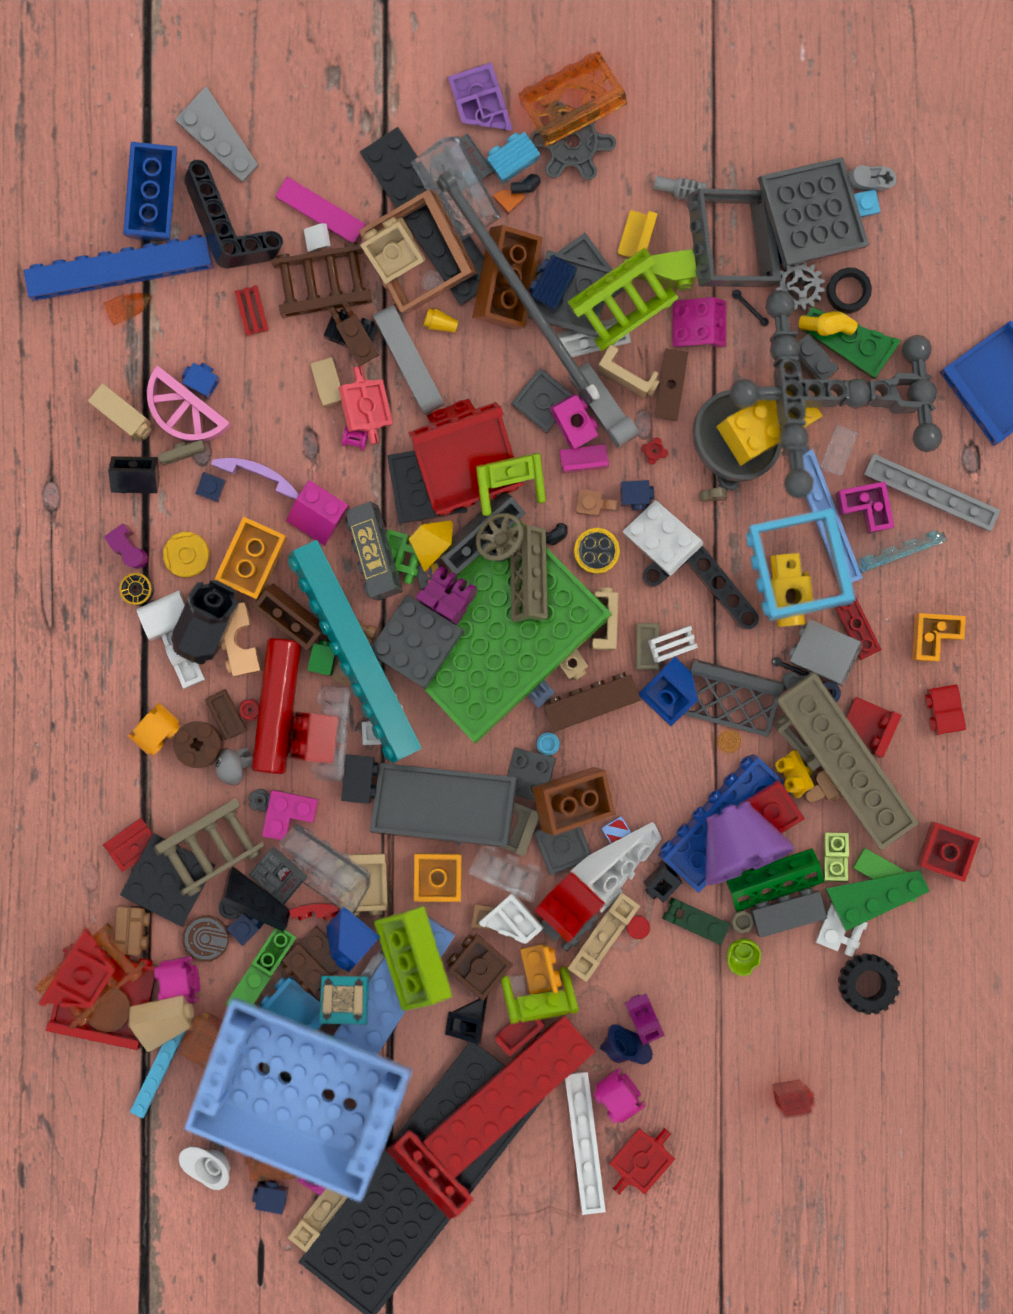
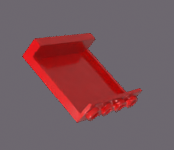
(453, 449)
(138, 993)

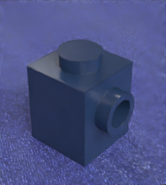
(636, 494)
(270, 1197)

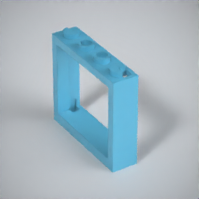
(838, 558)

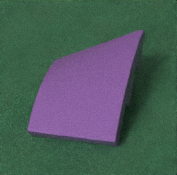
(480, 97)

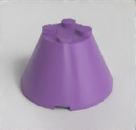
(741, 841)

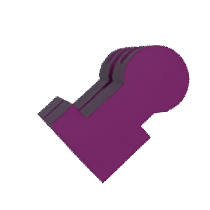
(122, 544)
(437, 599)

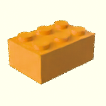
(251, 558)

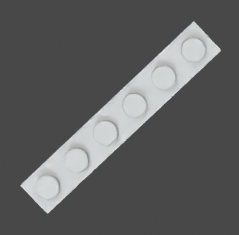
(585, 1143)

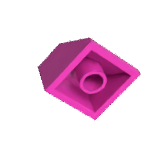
(317, 512)

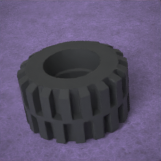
(882, 998)

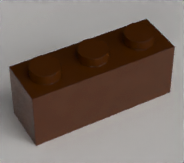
(289, 616)

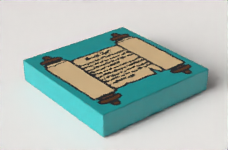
(344, 1000)

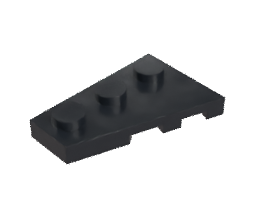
(252, 900)

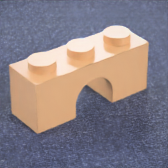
(240, 660)

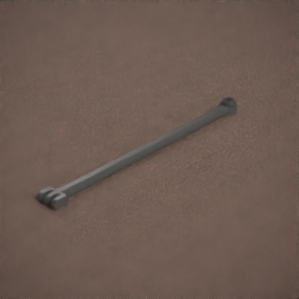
(447, 183)

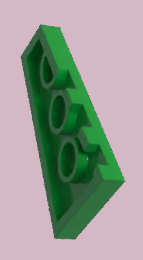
(863, 349)
(870, 898)

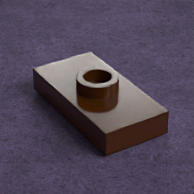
(225, 714)

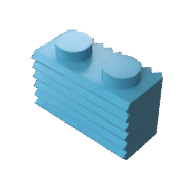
(512, 157)

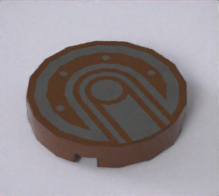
(205, 938)

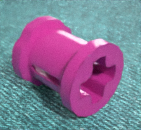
(347, 440)

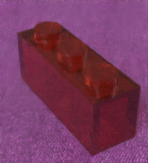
(793, 1098)

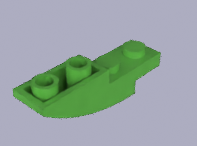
(263, 966)

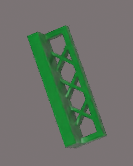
(774, 876)

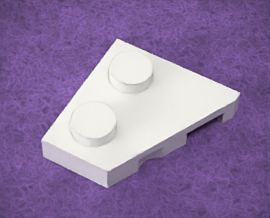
(513, 920)

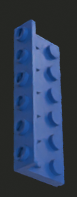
(688, 849)

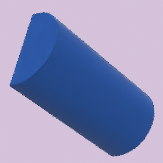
(150, 192)

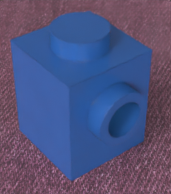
(200, 379)

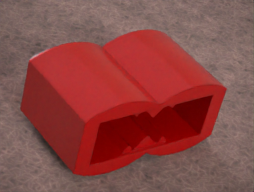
(945, 709)

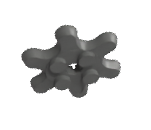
(580, 156)

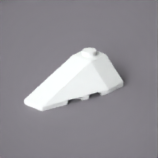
(612, 865)

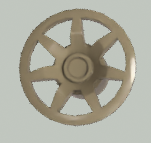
(502, 539)

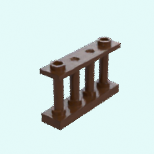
(314, 303)

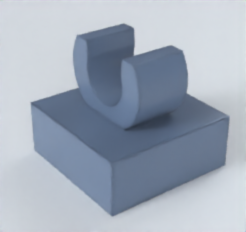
(541, 694)

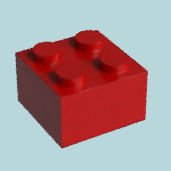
(948, 851)

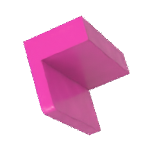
(584, 459)

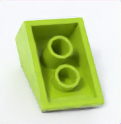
(674, 269)

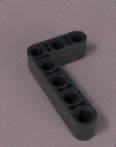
(200, 182)
(707, 577)

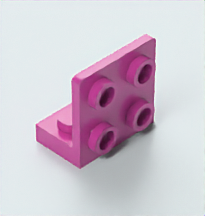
(699, 322)

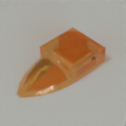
(126, 306)

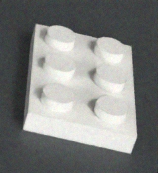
(663, 537)

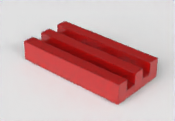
(246, 291)

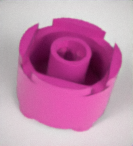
(178, 978)
(619, 1096)

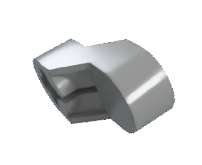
(872, 178)

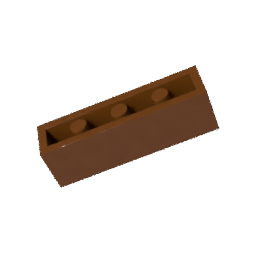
(591, 703)

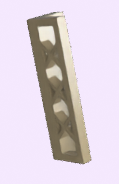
(534, 576)

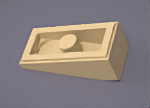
(327, 381)

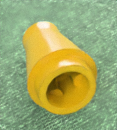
(439, 321)

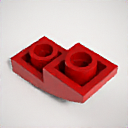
(324, 910)

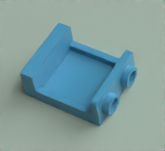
(294, 1003)

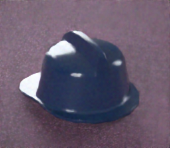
(625, 1045)

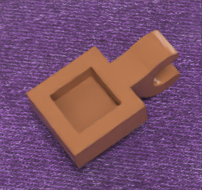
(591, 502)

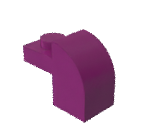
(644, 1018)

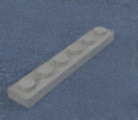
(932, 492)

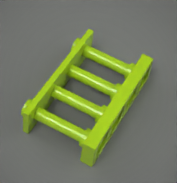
(611, 282)

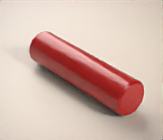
(276, 706)

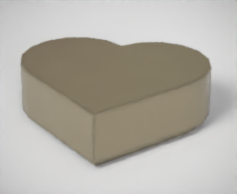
(713, 494)

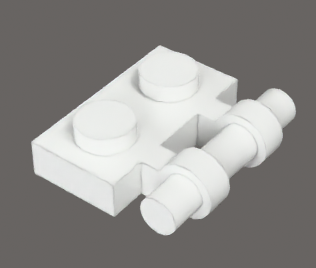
(832, 933)

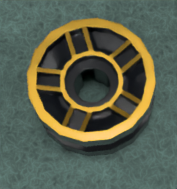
(128, 584)

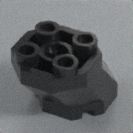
(204, 621)

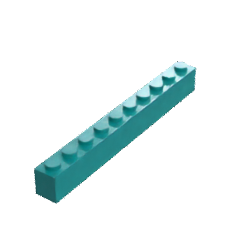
(353, 651)

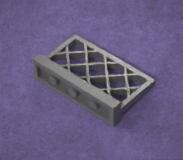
(742, 680)

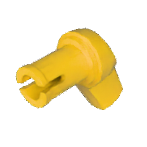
(828, 323)

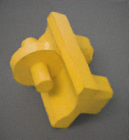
(796, 774)

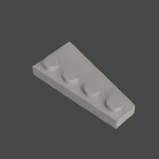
(213, 130)

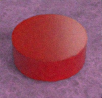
(638, 927)

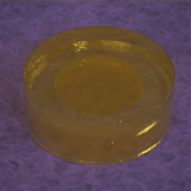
(729, 741)

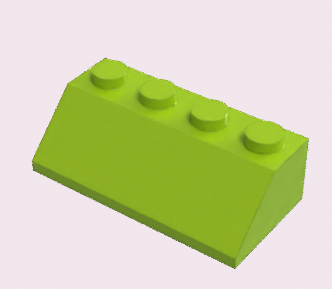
(413, 959)

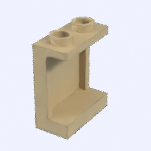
(625, 378)
(610, 640)
(376, 897)

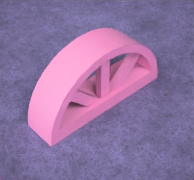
(189, 399)

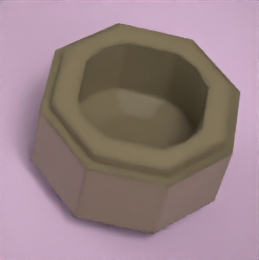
(742, 921)

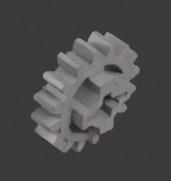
(809, 284)

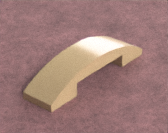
(603, 937)
(316, 1218)

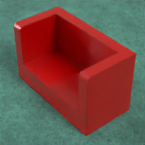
(515, 1035)

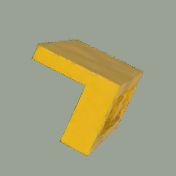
(637, 233)

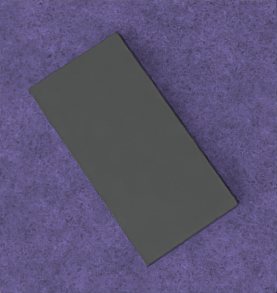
(443, 805)

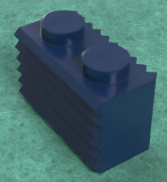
(553, 282)

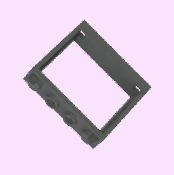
(764, 238)

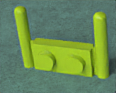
(510, 472)
(543, 1004)

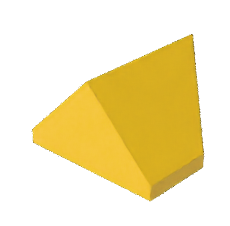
(431, 541)

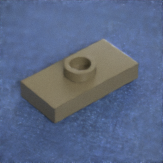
(182, 451)
(644, 656)

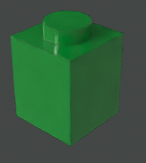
(321, 658)

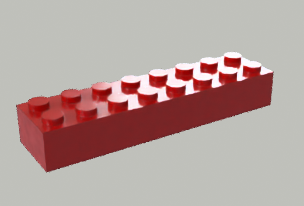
(508, 1095)

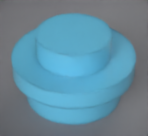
(548, 744)

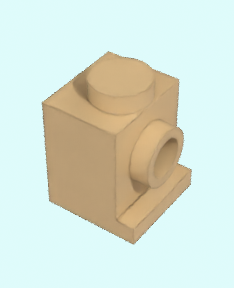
(577, 671)

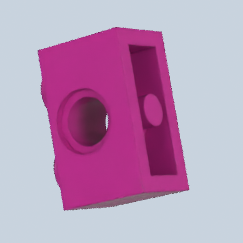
(562, 413)

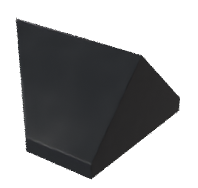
(467, 1021)

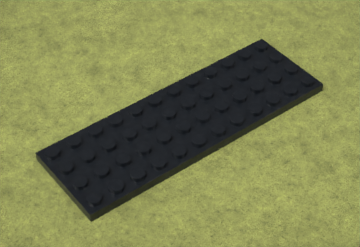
(380, 1239)

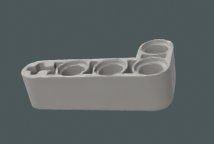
(607, 412)

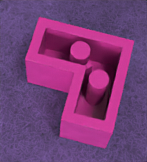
(871, 500)
(284, 808)

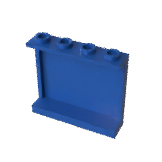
(985, 383)

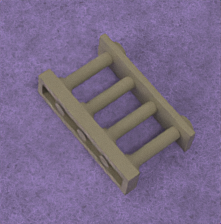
(188, 836)

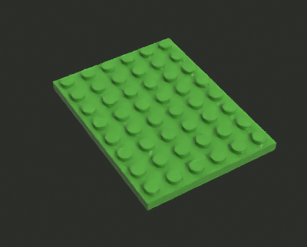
(504, 659)

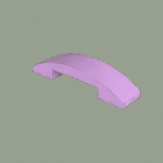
(231, 466)

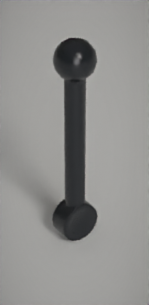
(737, 295)
(777, 661)

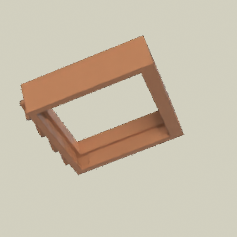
(451, 237)

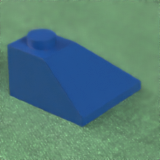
(671, 691)
(349, 939)

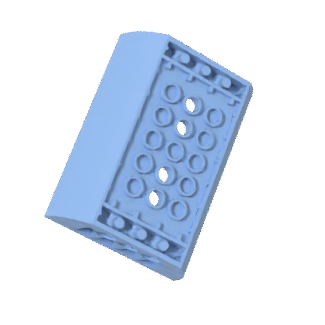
(292, 1120)

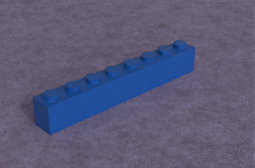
(119, 268)

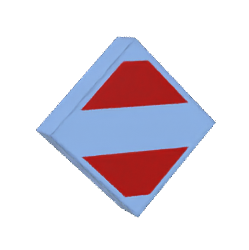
(616, 830)

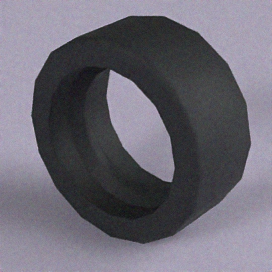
(866, 286)

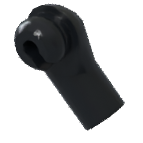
(528, 185)
(557, 534)

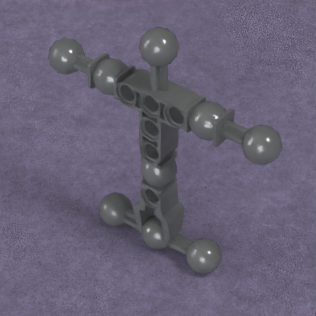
(854, 393)

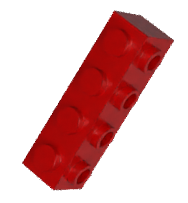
(429, 1174)

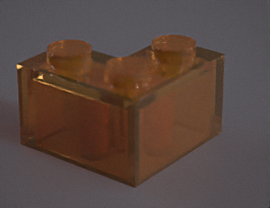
(201, 1042)

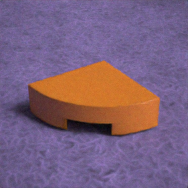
(507, 200)

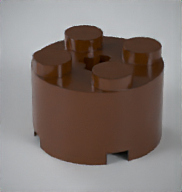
(187, 736)

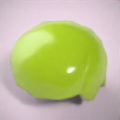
(743, 956)

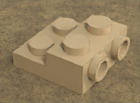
(392, 249)

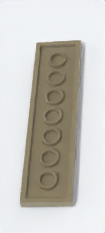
(847, 761)

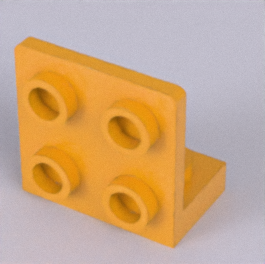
(539, 968)

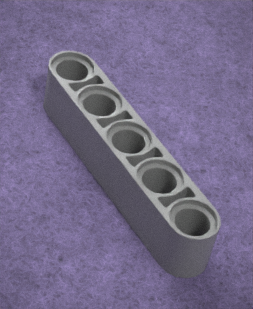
(408, 359)

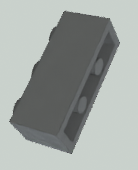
(788, 912)

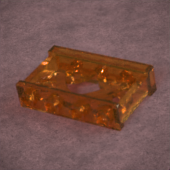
(572, 77)

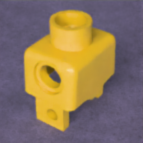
(786, 578)

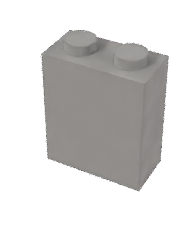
(825, 652)

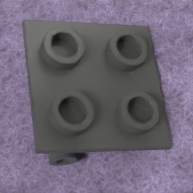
(530, 770)

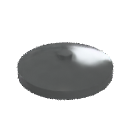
(715, 451)

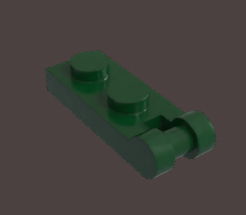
(697, 921)

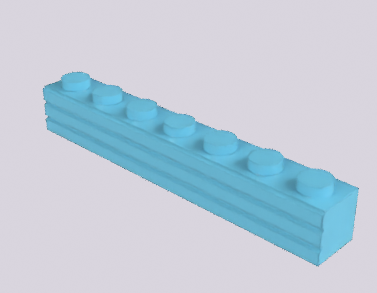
(156, 1076)

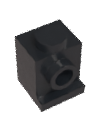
(662, 890)

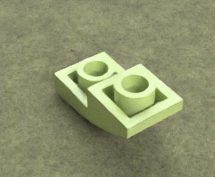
(836, 857)

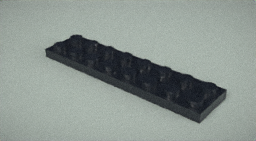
(391, 165)

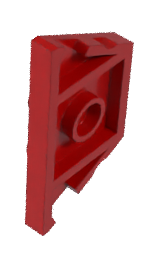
(80, 975)

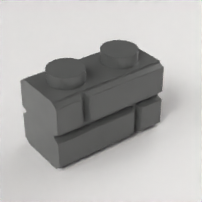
(814, 359)

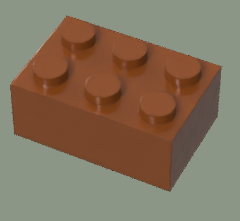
(573, 801)

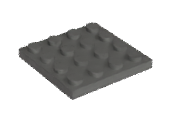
(813, 211)

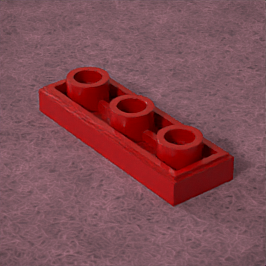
(863, 633)

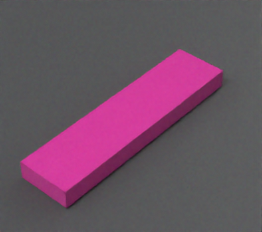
(320, 210)

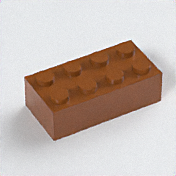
(495, 298)

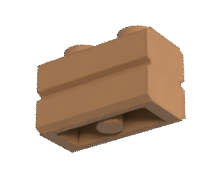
(130, 929)

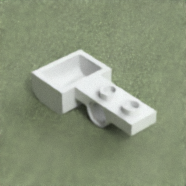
(159, 621)

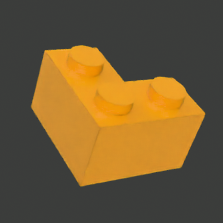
(930, 630)

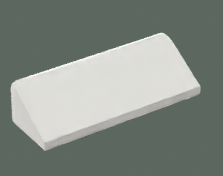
(581, 344)

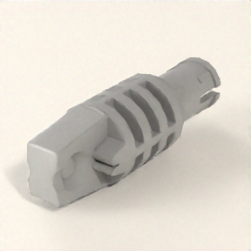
(679, 188)

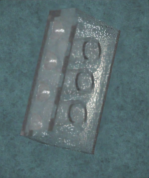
(451, 156)
(335, 702)
(328, 871)

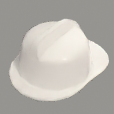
(207, 1167)

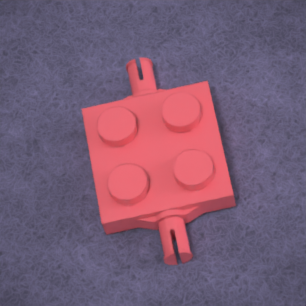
(365, 405)

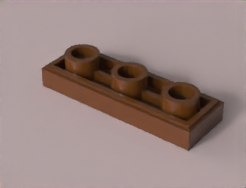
(672, 371)

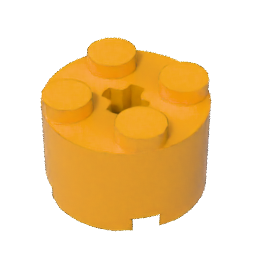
(154, 728)

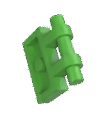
(399, 546)

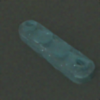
(911, 547)

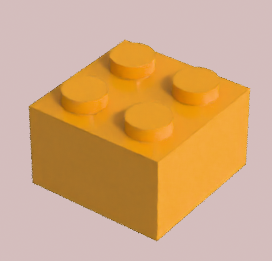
(438, 877)

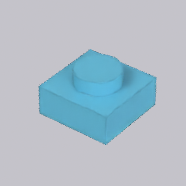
(867, 203)

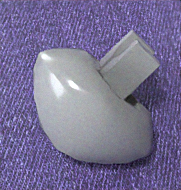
(230, 765)

